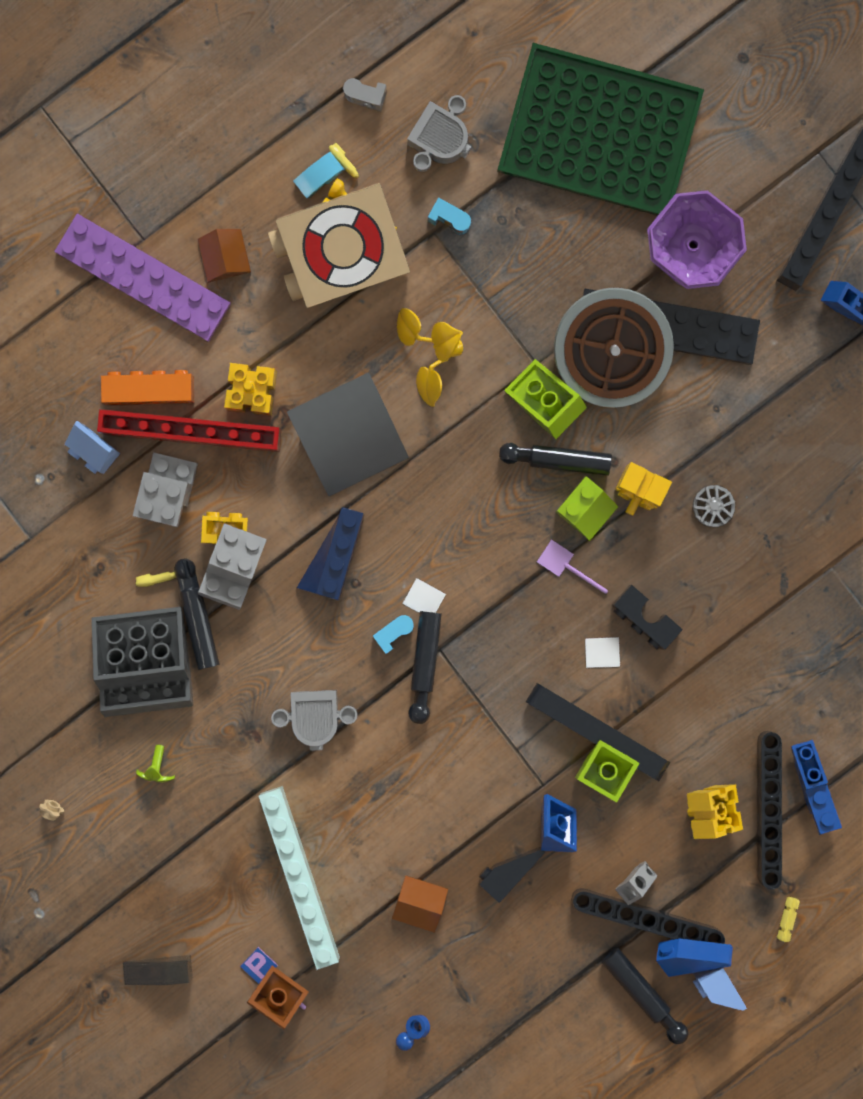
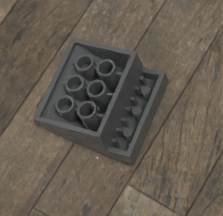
(348, 434)
(141, 662)

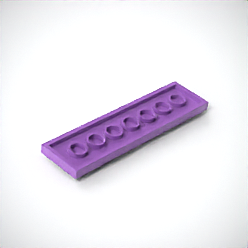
(142, 277)

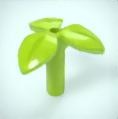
(152, 772)

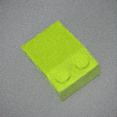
(546, 398)

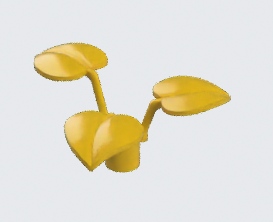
(446, 345)

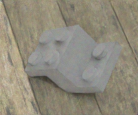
(165, 489)
(231, 566)

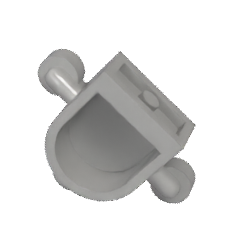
(440, 135)
(314, 716)

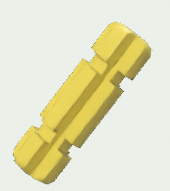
(788, 919)

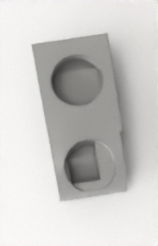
(365, 95)
(636, 883)

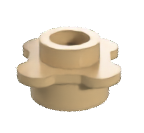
(51, 810)

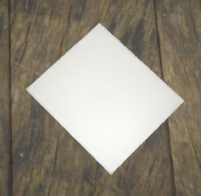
(423, 597)
(602, 652)

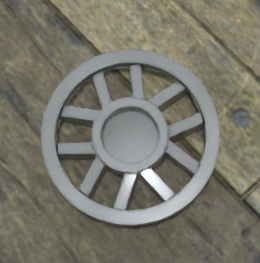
(713, 506)

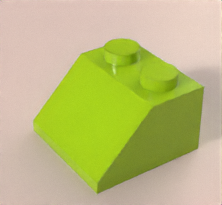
(587, 508)
(607, 770)

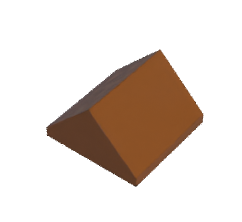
(224, 254)
(420, 903)
(277, 997)

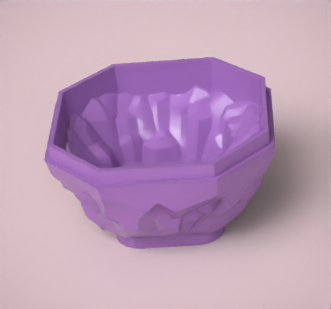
(706, 223)

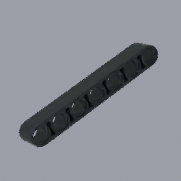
(596, 730)
(775, 819)
(637, 914)

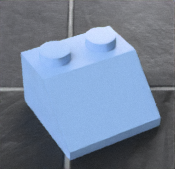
(91, 448)
(718, 988)

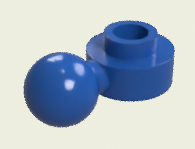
(406, 1039)

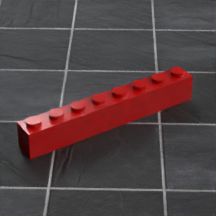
(189, 430)

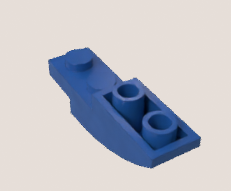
(815, 787)

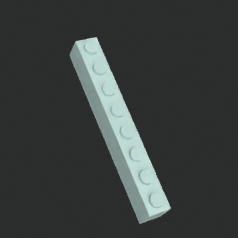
(299, 877)

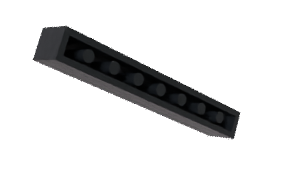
(824, 216)

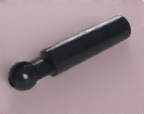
(557, 458)
(196, 615)
(424, 665)
(644, 995)

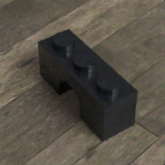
(630, 606)

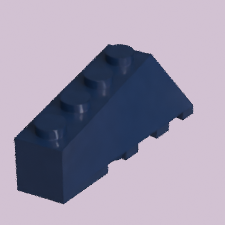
(332, 561)

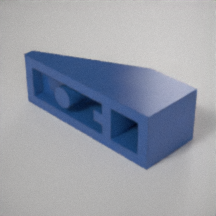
(845, 300)
(692, 956)

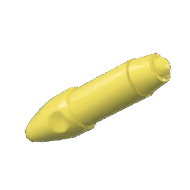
(339, 154)
(149, 580)

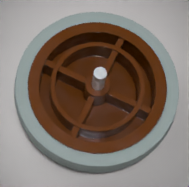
(613, 347)

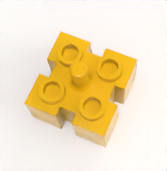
(250, 389)
(642, 488)
(714, 811)

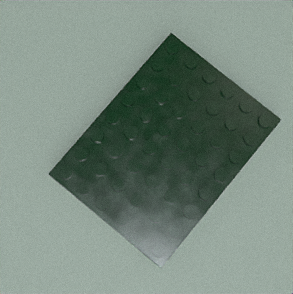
(600, 130)

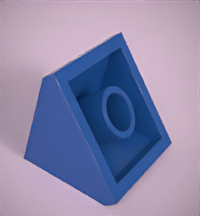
(558, 826)

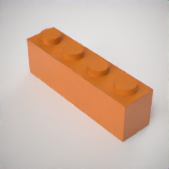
(147, 389)

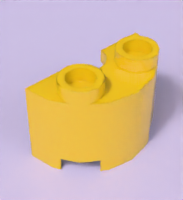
(213, 524)

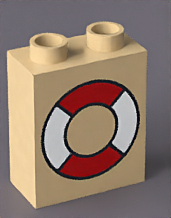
(339, 246)

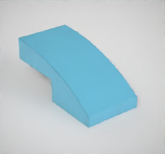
(318, 175)

